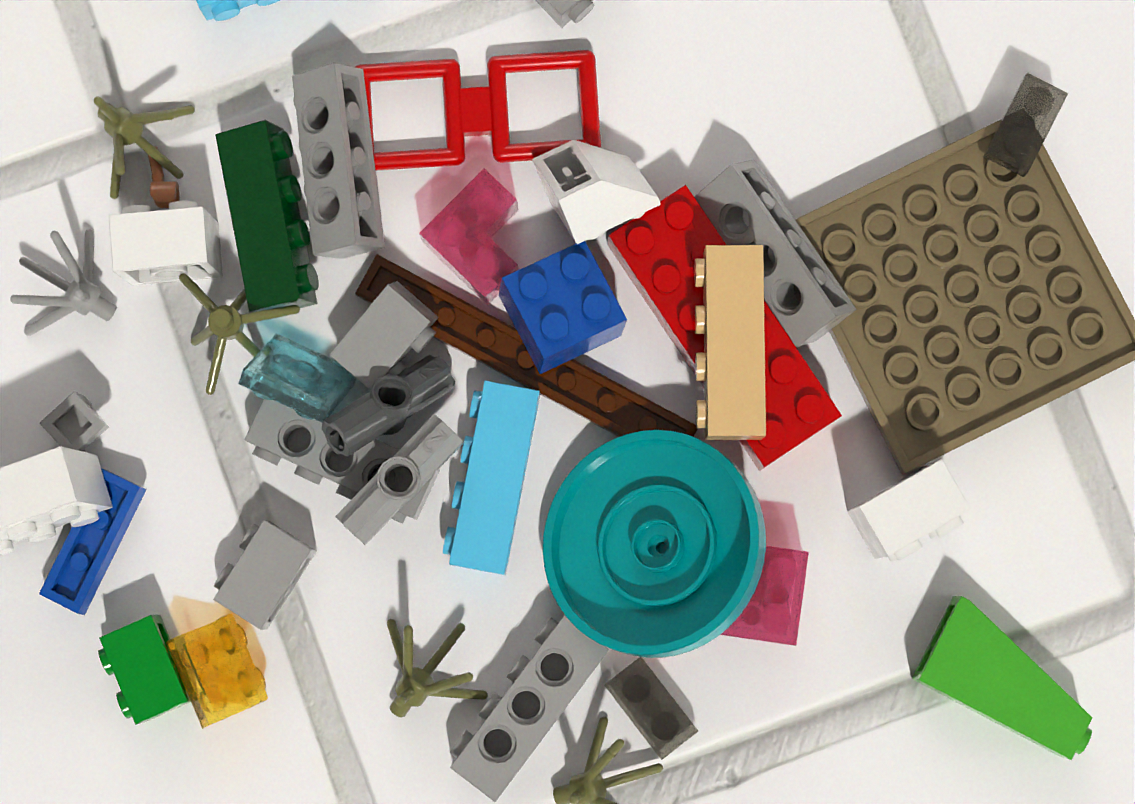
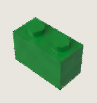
(143, 669)

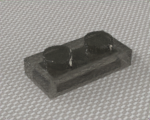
(1025, 125)
(651, 707)

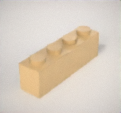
(732, 342)

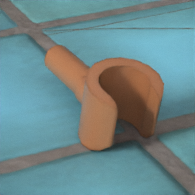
(161, 191)

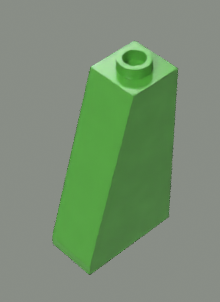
(995, 678)

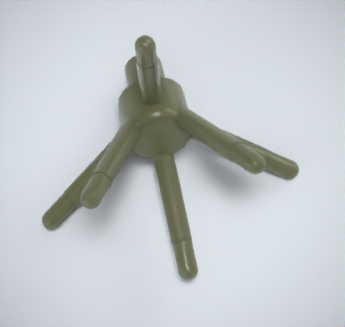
(127, 129)
(228, 325)
(417, 682)
(590, 785)

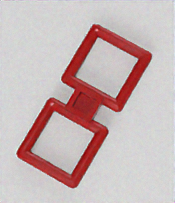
(484, 109)

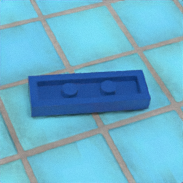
(91, 548)

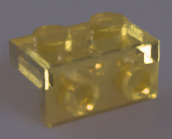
(218, 670)

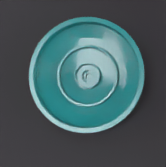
(654, 544)

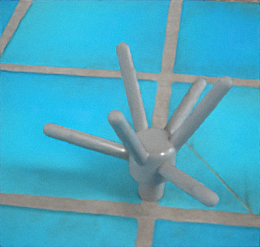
(80, 294)

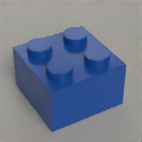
(562, 306)

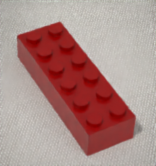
(660, 261)

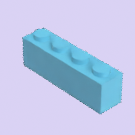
(493, 479)

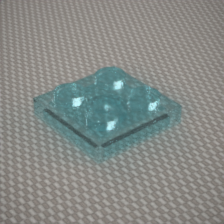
(297, 378)

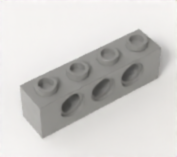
(338, 161)
(796, 260)
(270, 436)
(494, 772)

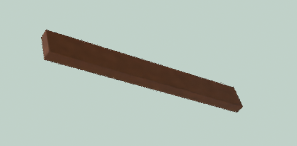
(503, 350)

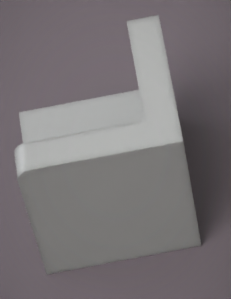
(74, 423)

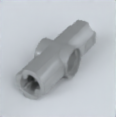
(377, 502)

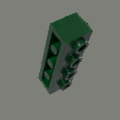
(267, 216)

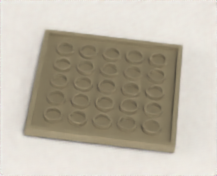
(967, 296)

